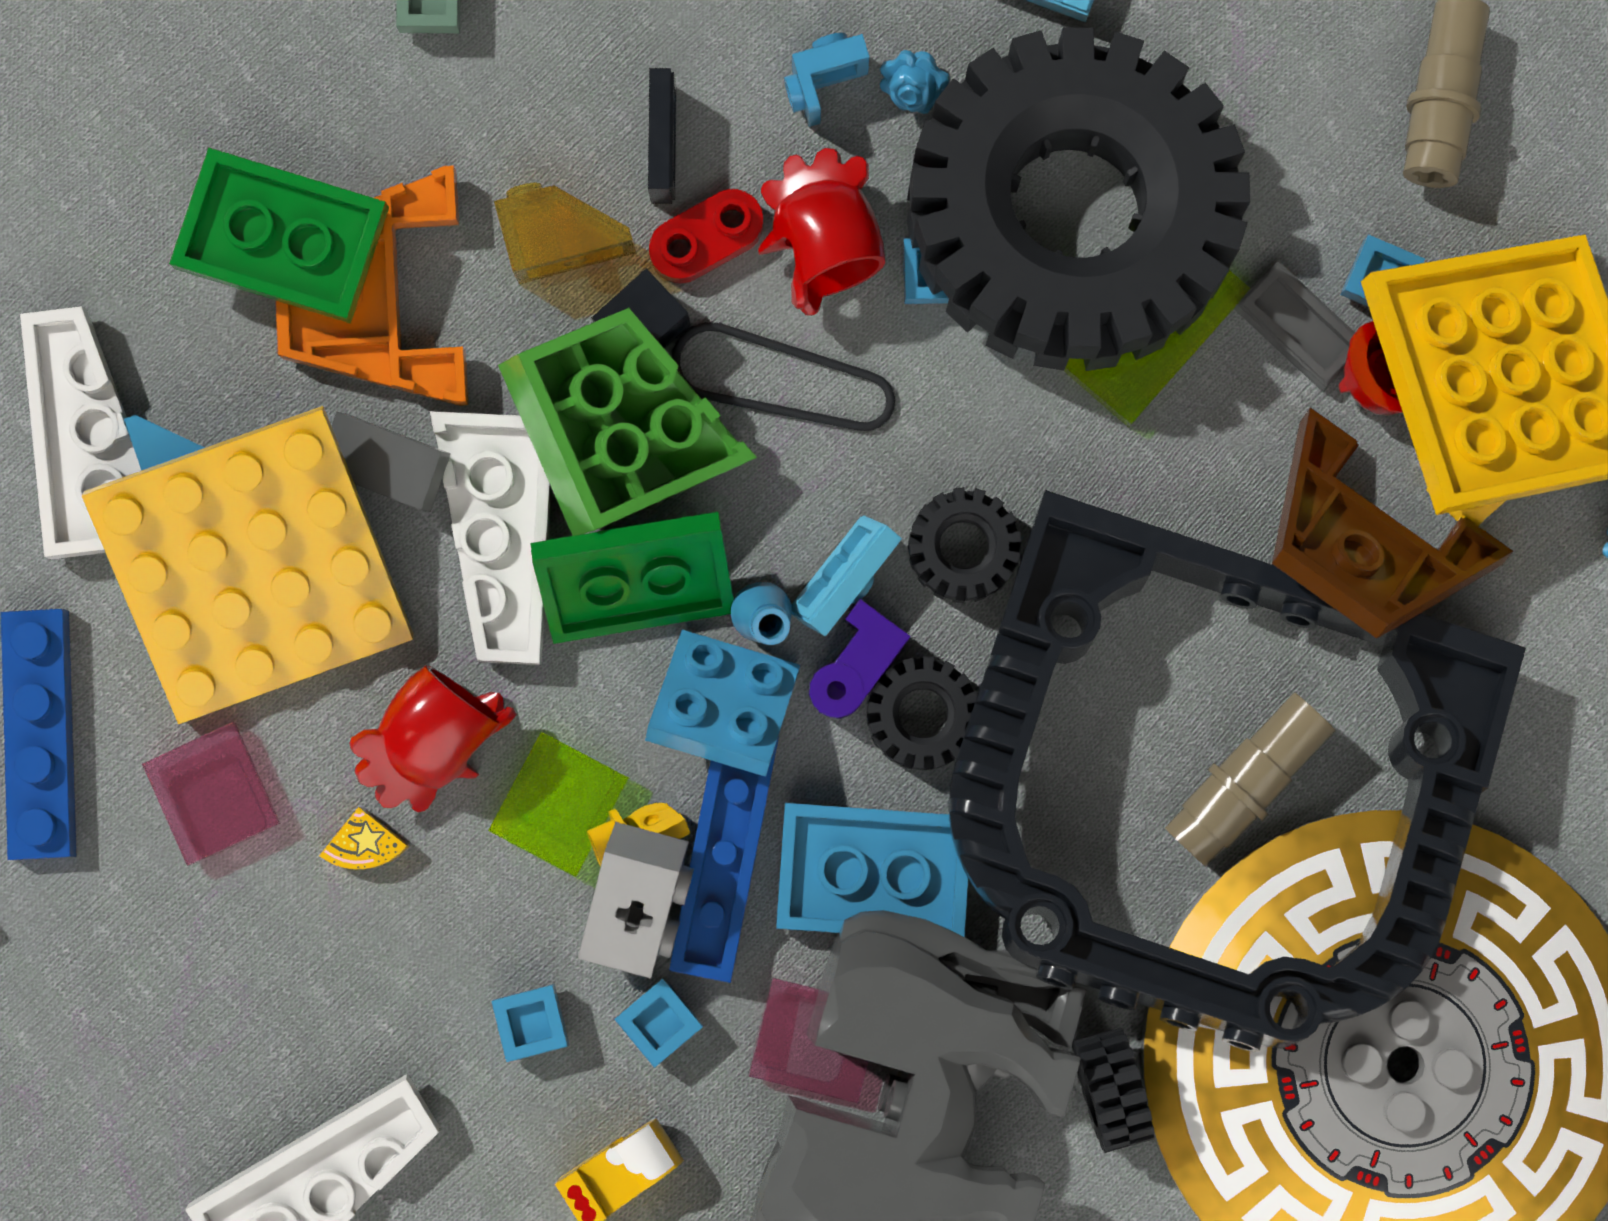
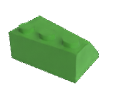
(616, 421)

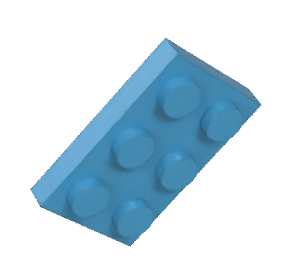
(867, 861)

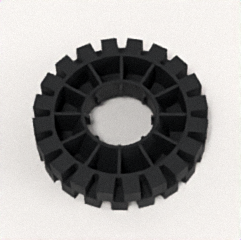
(1096, 104)

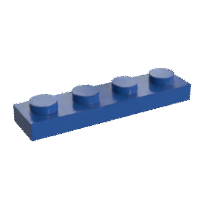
(38, 734)
(722, 871)

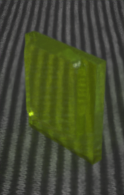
(557, 802)

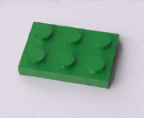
(279, 235)
(633, 577)

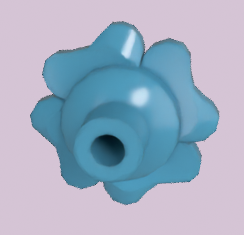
(913, 81)

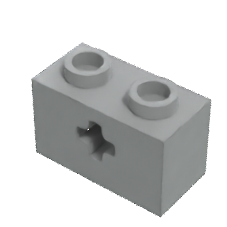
(633, 900)

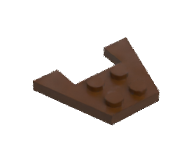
(1358, 553)

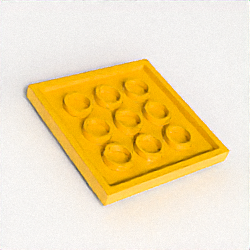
(1499, 369)
(249, 564)

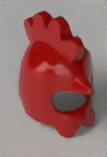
(826, 225)
(426, 739)

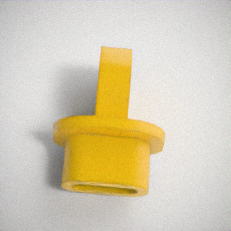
(652, 817)

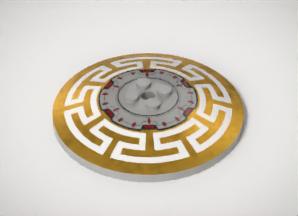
(1503, 1029)

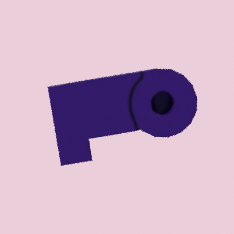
(844, 685)

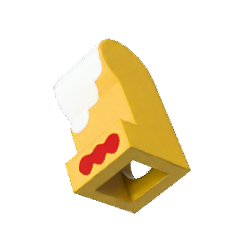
(619, 1172)

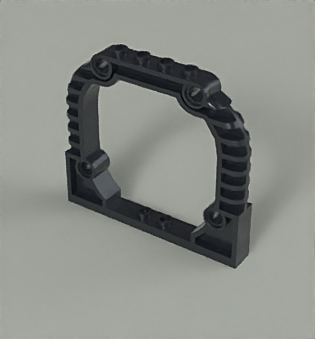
(1443, 681)

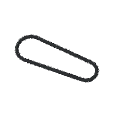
(800, 353)

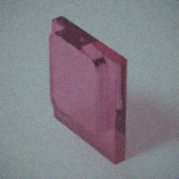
(211, 794)
(790, 1058)

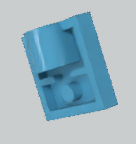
(722, 703)

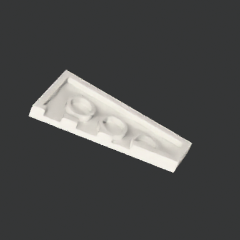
(74, 426)
(496, 510)
(331, 1167)

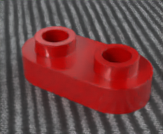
(709, 238)

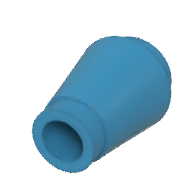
(756, 602)

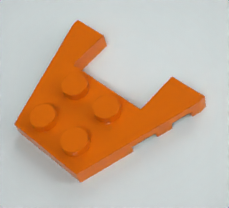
(372, 342)

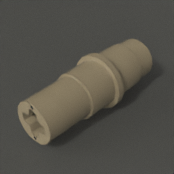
(1446, 94)
(1249, 779)

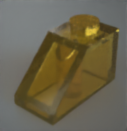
(556, 232)

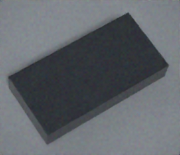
(662, 135)

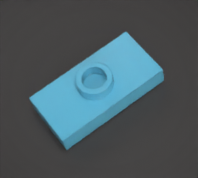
(845, 575)

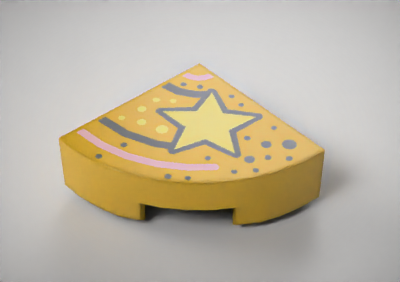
(363, 843)

